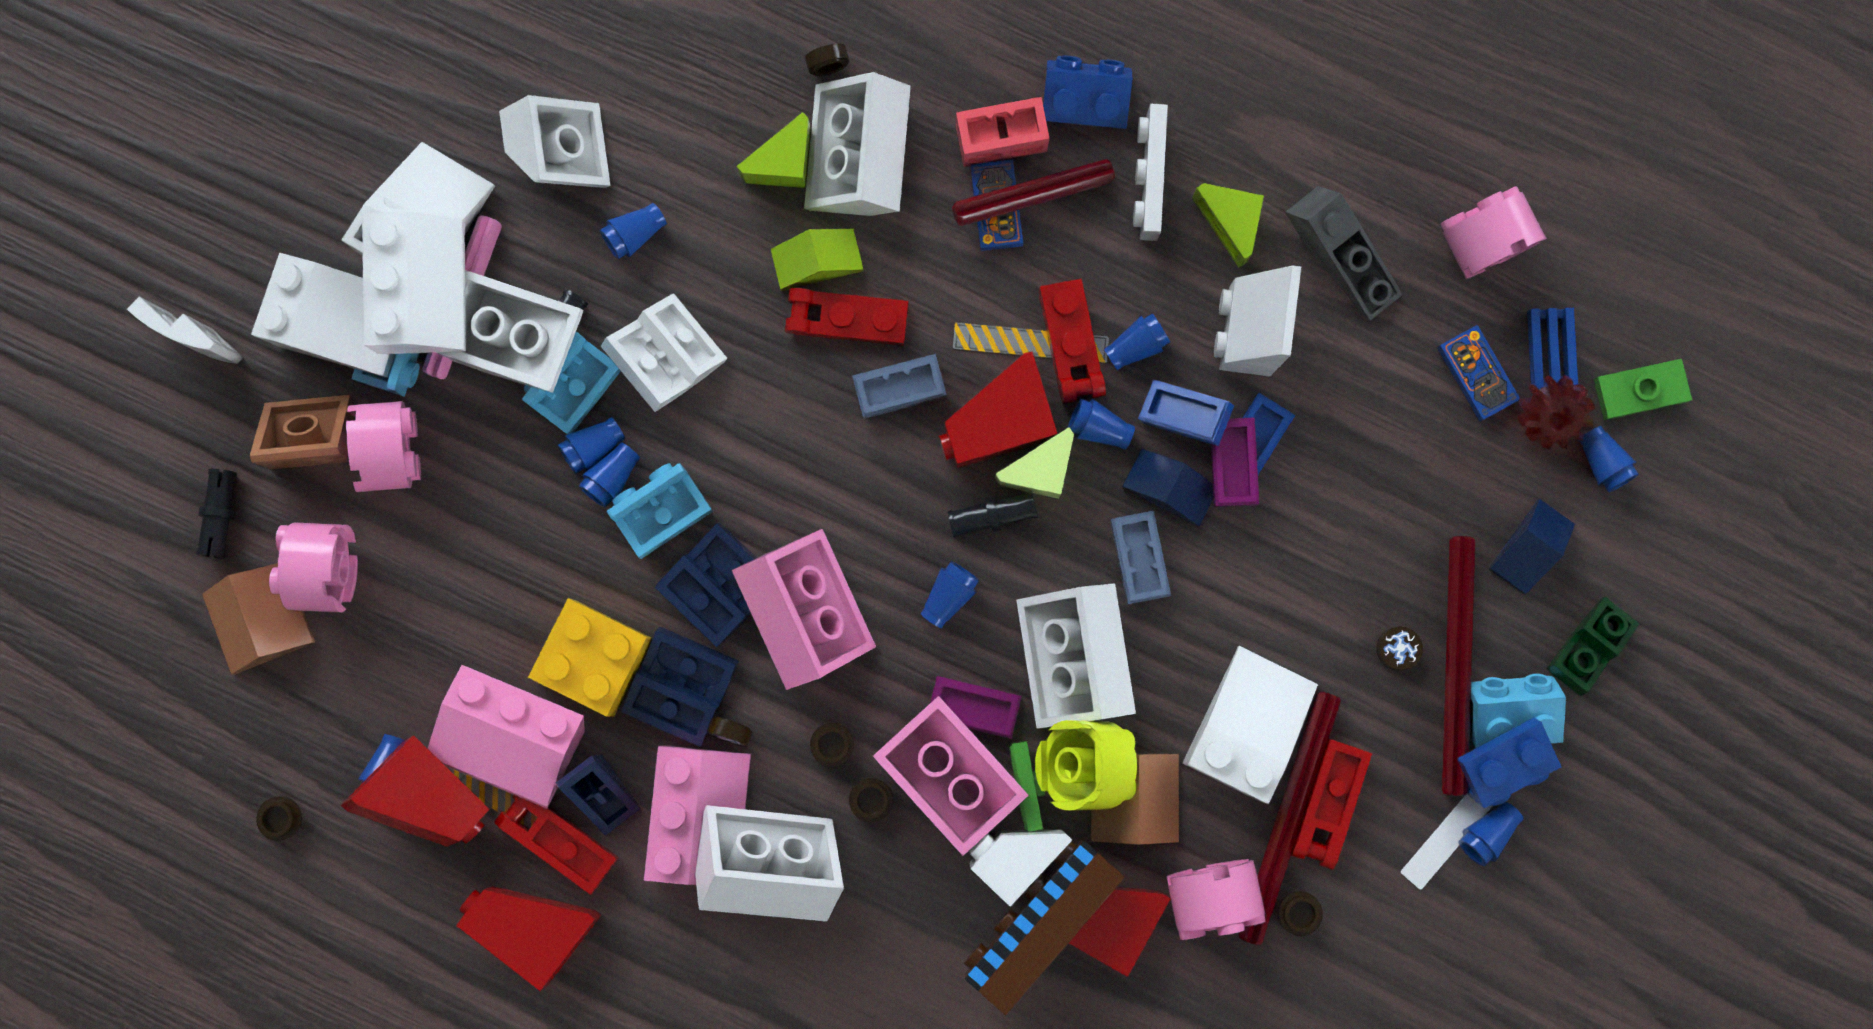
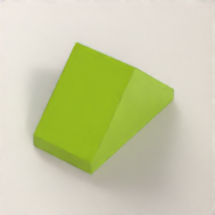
(782, 158)
(1232, 216)
(816, 257)

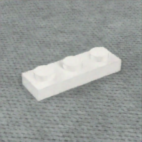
(1151, 172)

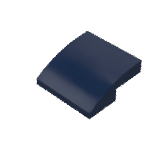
(705, 586)
(679, 686)

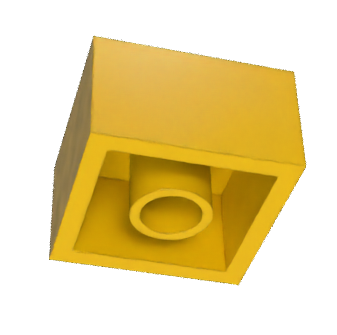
(590, 658)

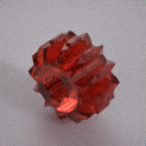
(1561, 424)

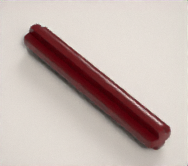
(1033, 192)

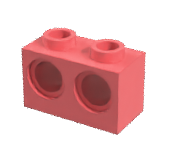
(1002, 131)

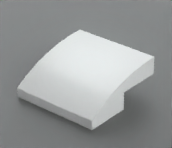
(184, 331)
(663, 352)

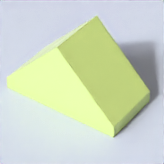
(1040, 469)

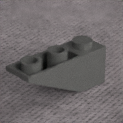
(1344, 250)

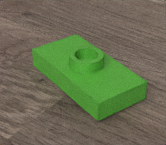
(1642, 389)
(1027, 780)

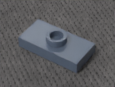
(899, 386)
(1140, 557)

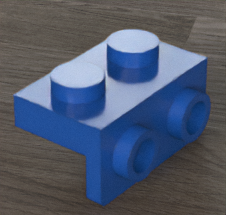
(1087, 92)
(1509, 763)

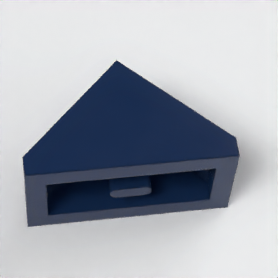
(1170, 486)
(1533, 547)
(599, 793)

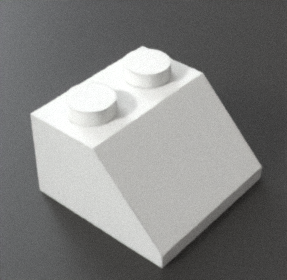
(1015, 859)

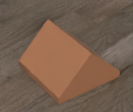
(302, 433)
(253, 621)
(1153, 810)

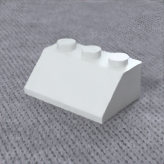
(857, 145)
(413, 283)
(1076, 655)
(767, 864)

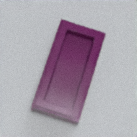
(1236, 465)
(979, 706)

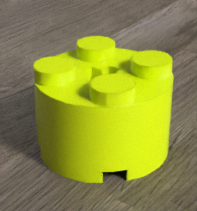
(1087, 765)

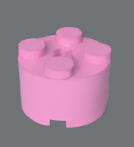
(1492, 232)
(381, 446)
(314, 567)
(1216, 898)

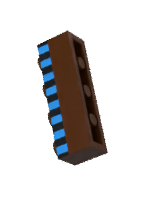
(1043, 926)

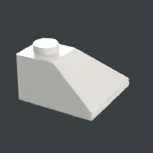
(556, 141)

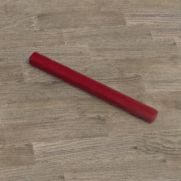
(1458, 663)
(1293, 808)

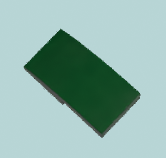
(1592, 646)

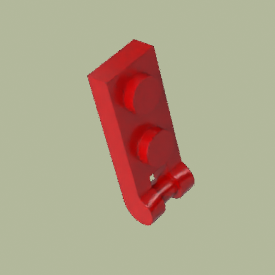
(848, 317)
(1071, 339)
(1332, 802)
(558, 843)

